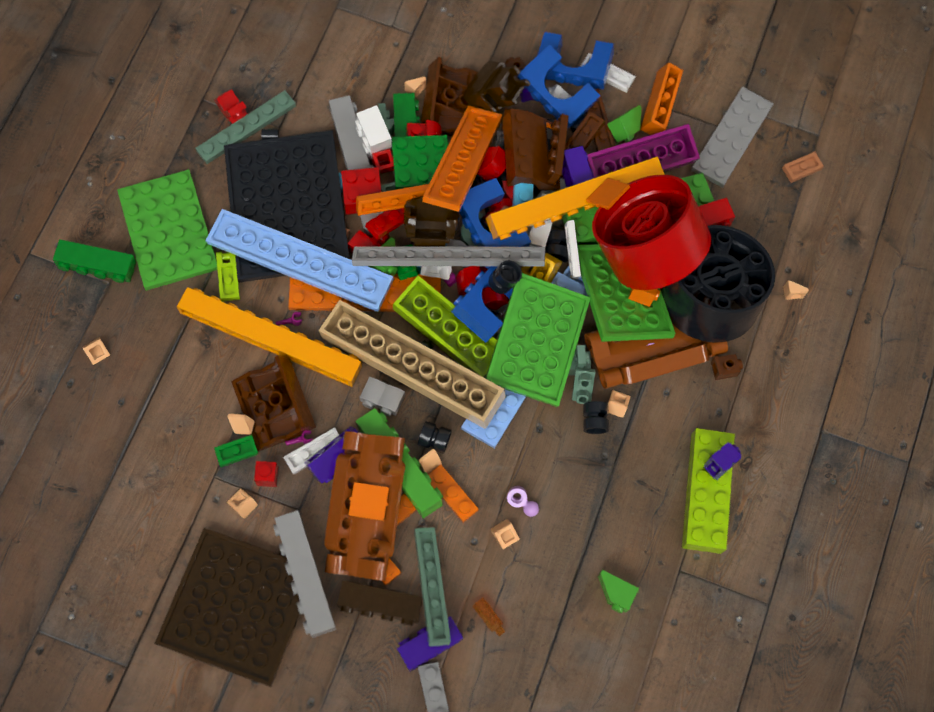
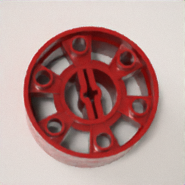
(653, 233)

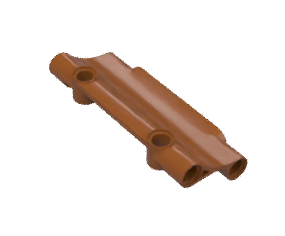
(635, 361)
(355, 543)

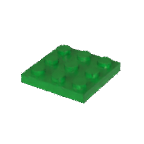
(416, 159)

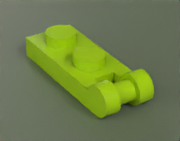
(227, 277)

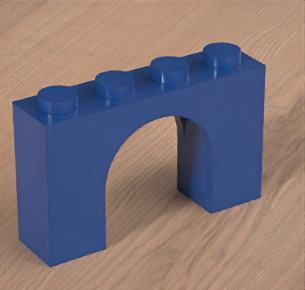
(593, 72)
(535, 74)
(475, 201)
(473, 311)

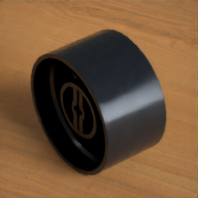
(732, 271)

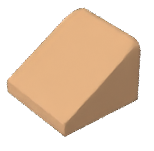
(415, 86)
(794, 291)
(96, 351)
(618, 403)
(241, 423)
(430, 461)
(242, 503)
(505, 533)

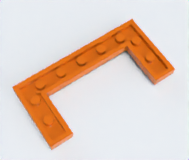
(452, 495)

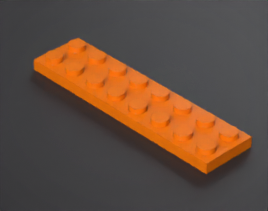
(462, 159)
(307, 297)

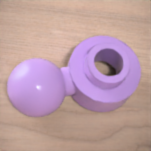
(529, 507)

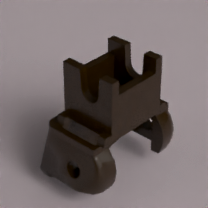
(499, 83)
(429, 224)

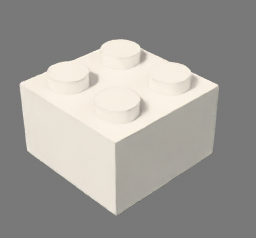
(373, 131)

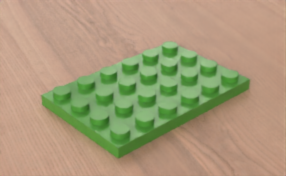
(167, 229)
(613, 312)
(538, 339)

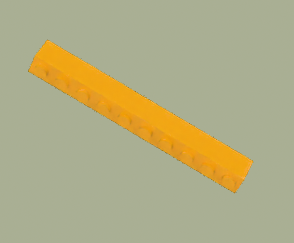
(562, 202)
(269, 336)

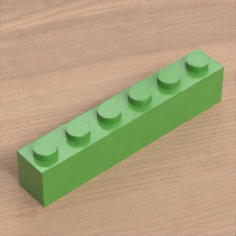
(415, 483)

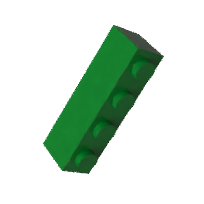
(404, 112)
(94, 261)

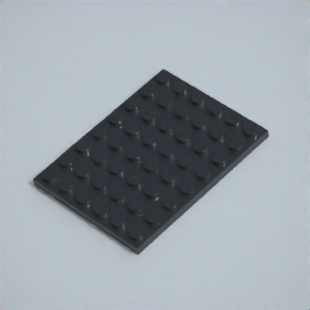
(290, 188)

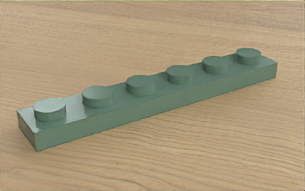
(246, 126)
(432, 587)

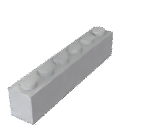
(304, 573)

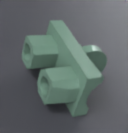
(583, 385)

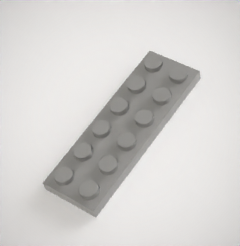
(732, 137)

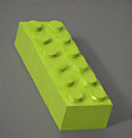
(433, 317)
(706, 497)

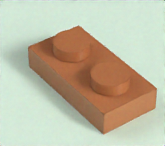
(802, 167)

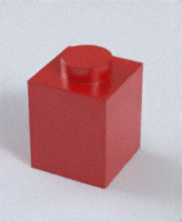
(266, 474)

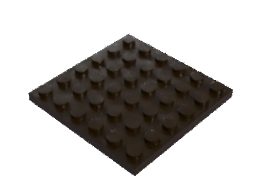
(233, 609)

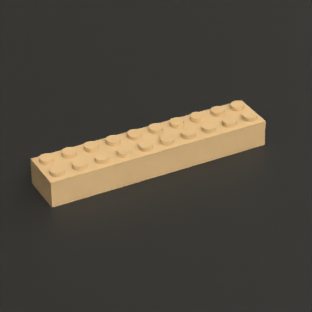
(413, 364)

